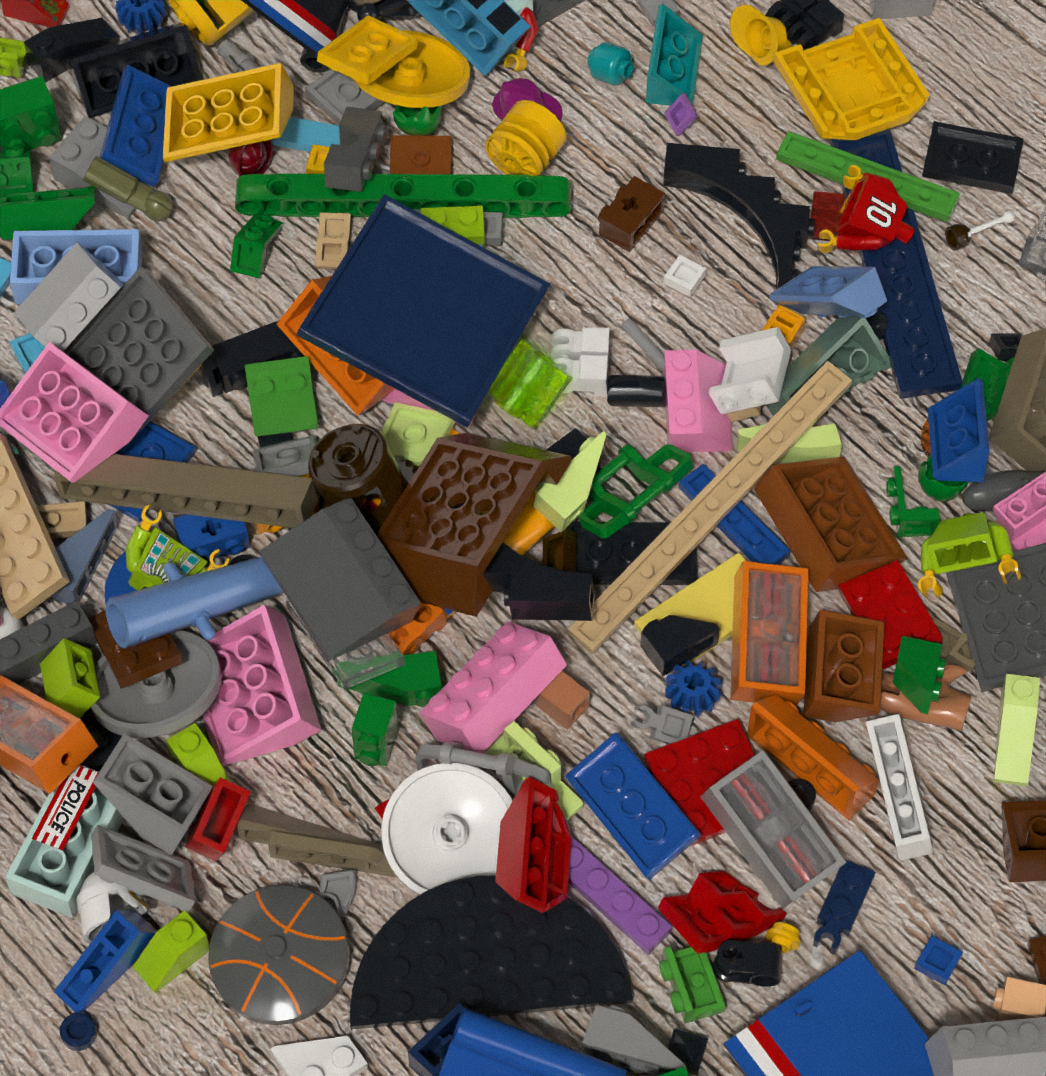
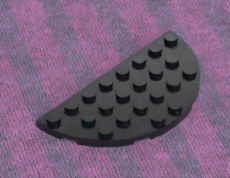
(488, 954)

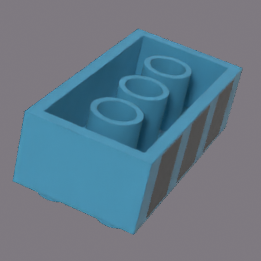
(477, 28)

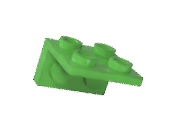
(281, 396)

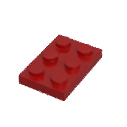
(890, 598)

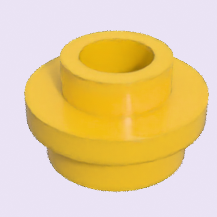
(785, 936)

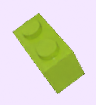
(70, 678)

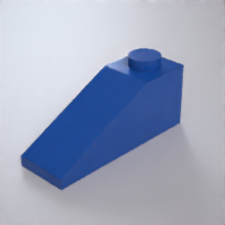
(105, 959)

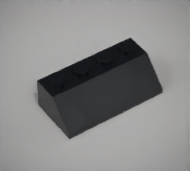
(159, 53)

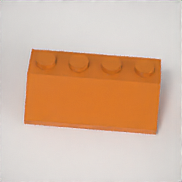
(353, 385)
(811, 755)

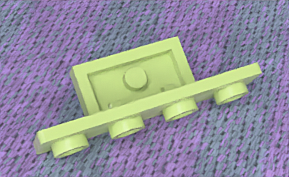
(525, 745)

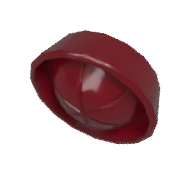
(251, 158)

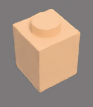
(1020, 1000)

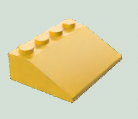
(227, 111)

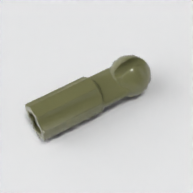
(128, 189)

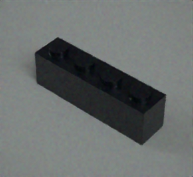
(255, 346)

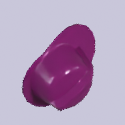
(519, 90)

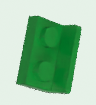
(16, 171)

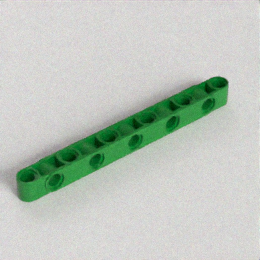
(307, 196)

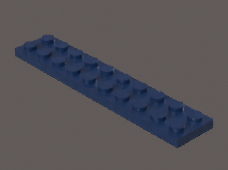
(916, 327)

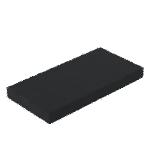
(612, 555)

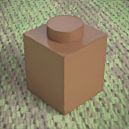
(564, 700)

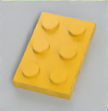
(367, 50)

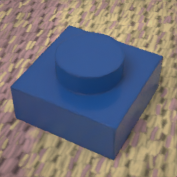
(938, 960)

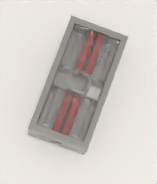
(773, 829)

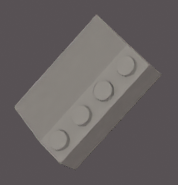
(990, 1049)

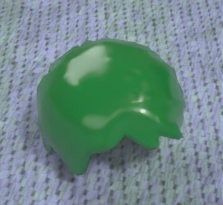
(417, 120)
(937, 489)

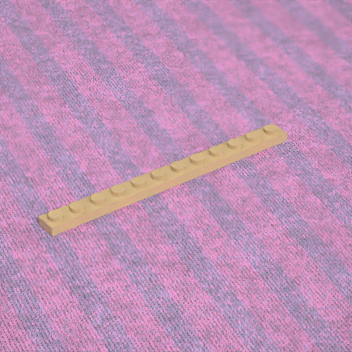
(710, 506)

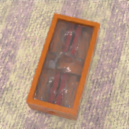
(769, 632)
(39, 738)

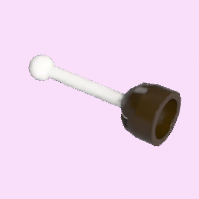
(960, 235)

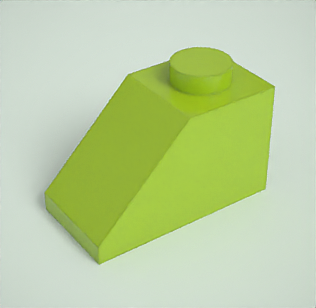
(195, 754)
(171, 951)

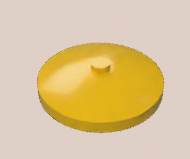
(426, 77)

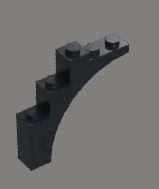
(721, 177)
(539, 590)

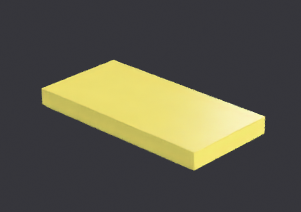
(704, 600)

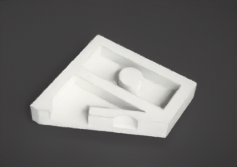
(320, 1058)

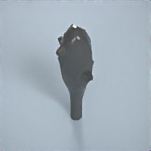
(996, 487)

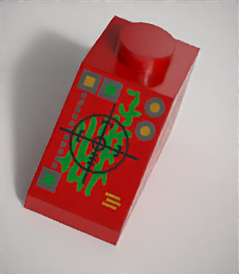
(40, 12)

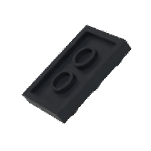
(972, 157)

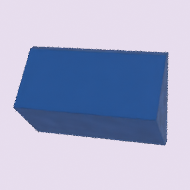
(959, 435)

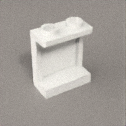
(752, 370)

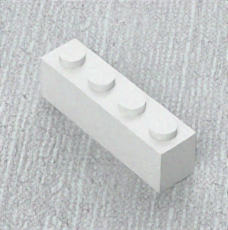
(899, 787)

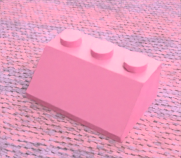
(691, 415)

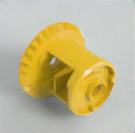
(226, 12)

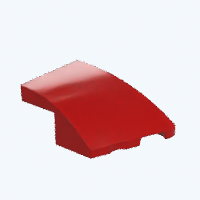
(718, 912)

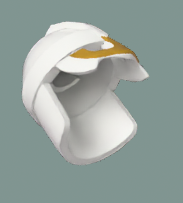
(100, 900)

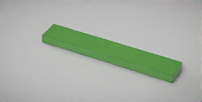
(834, 164)

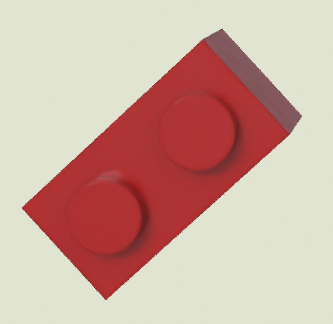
(217, 819)

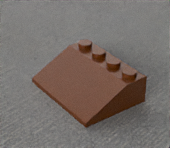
(828, 520)

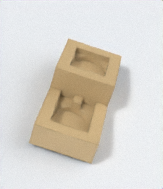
(332, 239)

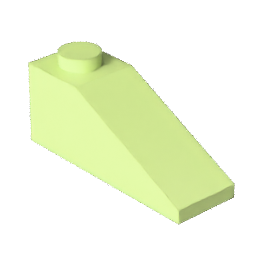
(1016, 729)

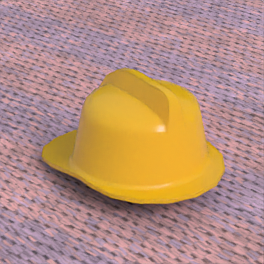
(758, 34)

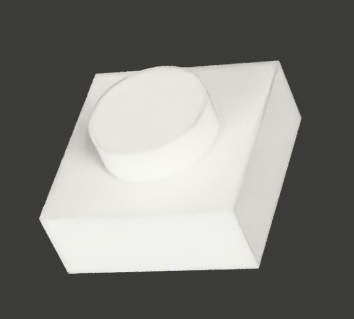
(684, 275)

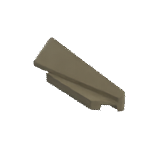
(310, 843)

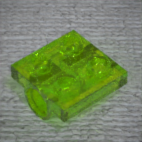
(529, 384)

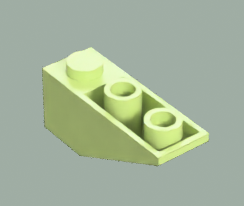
(568, 498)

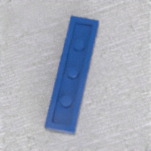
(739, 524)

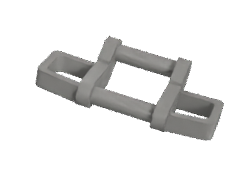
(507, 765)

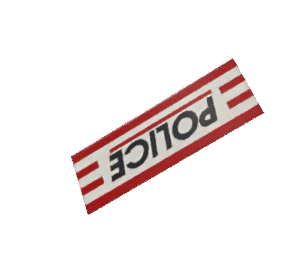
(66, 808)

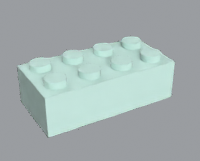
(56, 876)

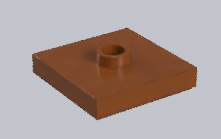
(420, 154)

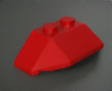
(534, 848)

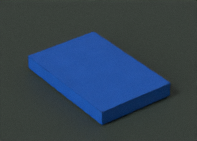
(155, 444)

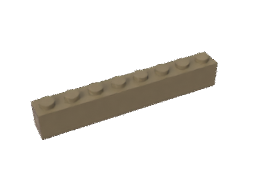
(195, 490)

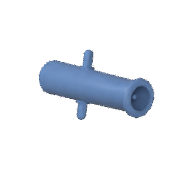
(188, 601)

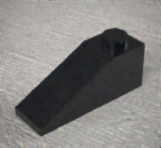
(49, 48)

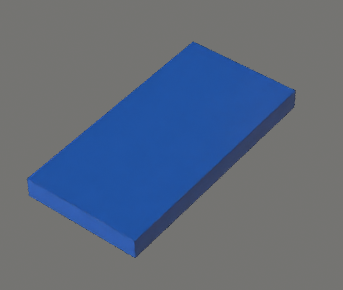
(137, 126)
(633, 806)

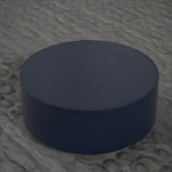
(78, 1031)

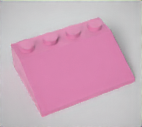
(69, 415)
(262, 689)

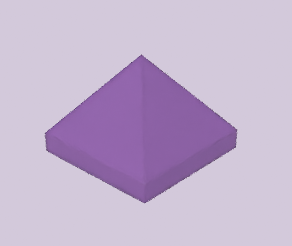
(680, 114)

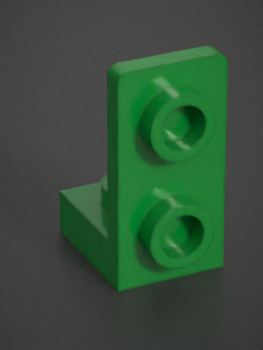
(251, 245)
(911, 522)

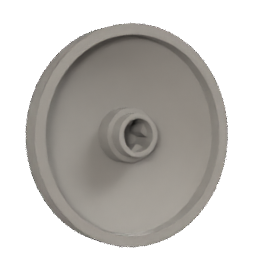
(163, 700)

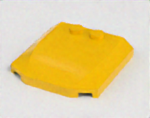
(853, 83)

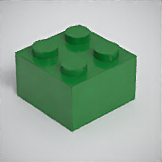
(27, 115)

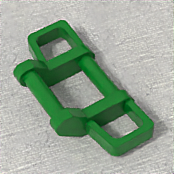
(646, 471)

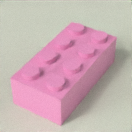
(493, 687)

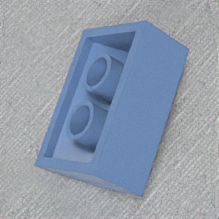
(833, 292)

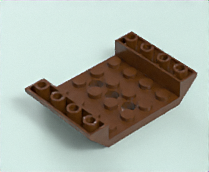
(449, 548)

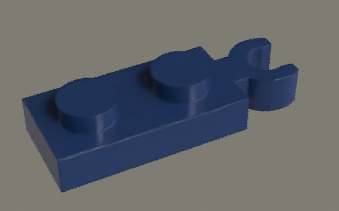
(843, 903)

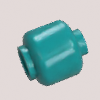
(610, 63)

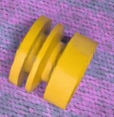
(525, 139)

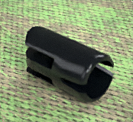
(636, 391)

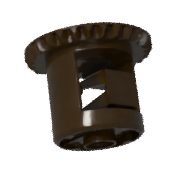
(362, 476)

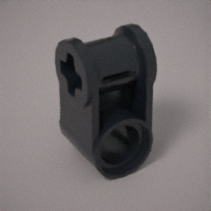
(752, 962)

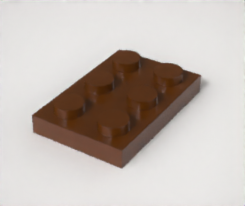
(138, 661)

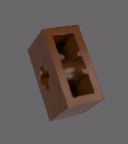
(631, 213)

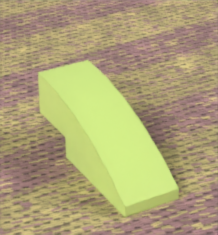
(815, 444)

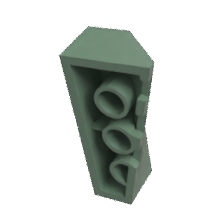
(847, 345)

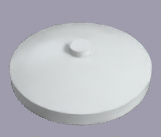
(443, 825)

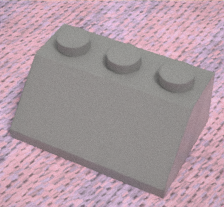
(68, 298)

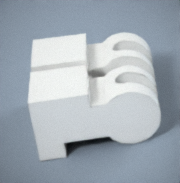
(584, 357)

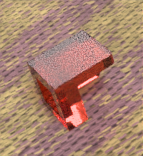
(826, 212)

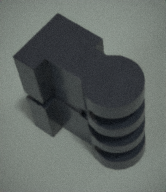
(808, 20)

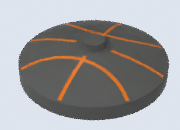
(279, 955)

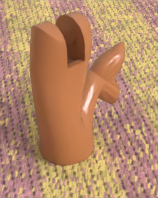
(947, 712)

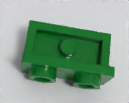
(994, 377)

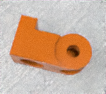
(424, 624)

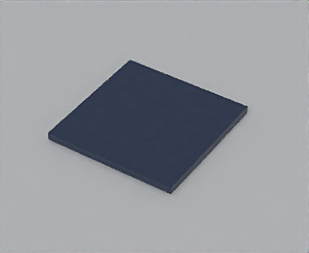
(424, 310)

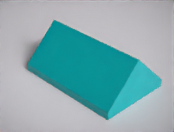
(672, 59)

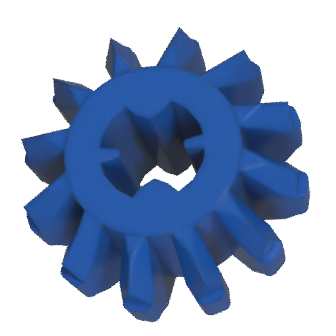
(141, 14)
(705, 683)

